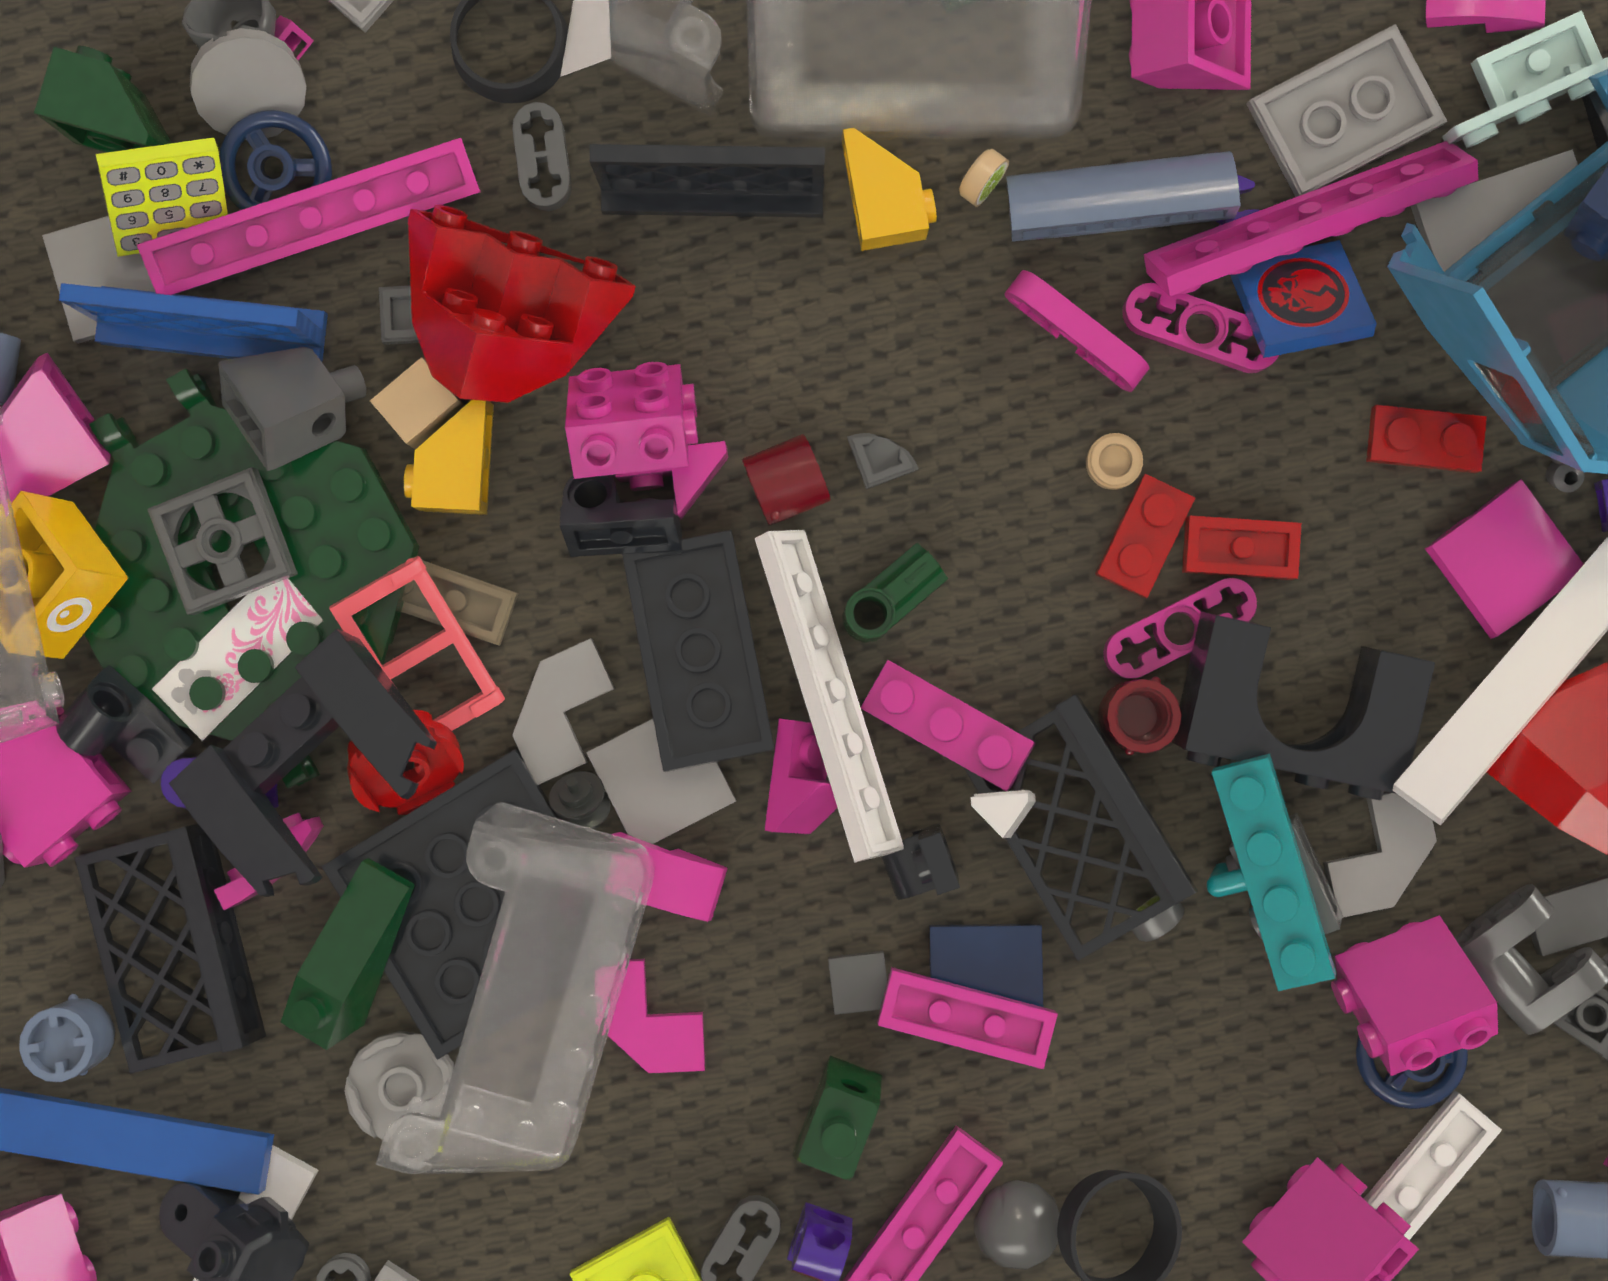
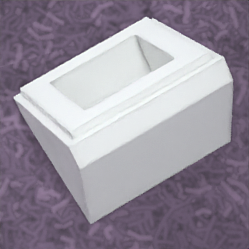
(1004, 809)

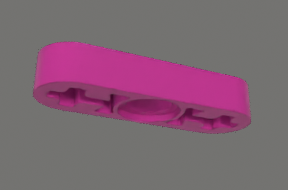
(1220, 315)
(1093, 340)
(1135, 632)

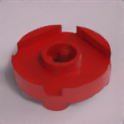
(433, 771)

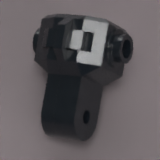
(231, 1237)

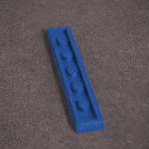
(134, 1141)

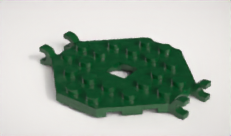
(331, 514)

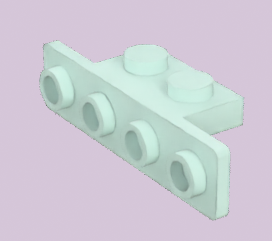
(1530, 73)

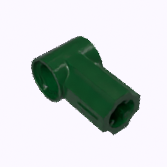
(896, 592)

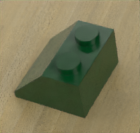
(96, 103)

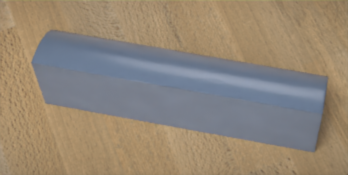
(1123, 196)

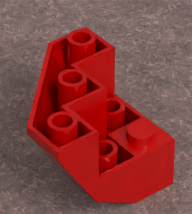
(499, 313)
(1563, 759)

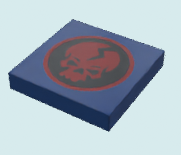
(1304, 302)

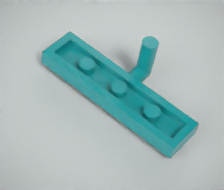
(1271, 873)

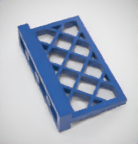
(194, 323)

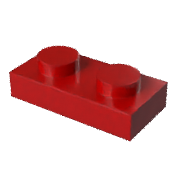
(1426, 438)
(1145, 536)
(1241, 547)

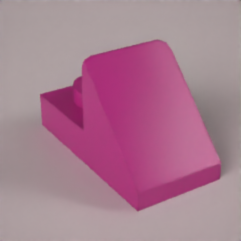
(688, 481)
(798, 788)

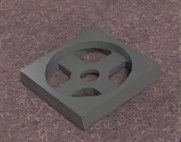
(167, 522)

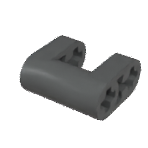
(1521, 992)

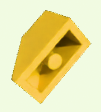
(885, 194)
(454, 464)

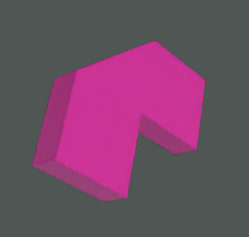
(655, 1040)

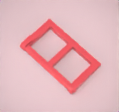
(452, 633)

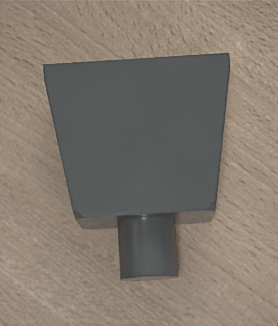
(288, 402)

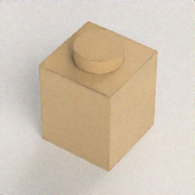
(416, 404)

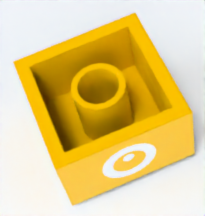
(66, 569)

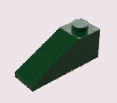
(349, 957)

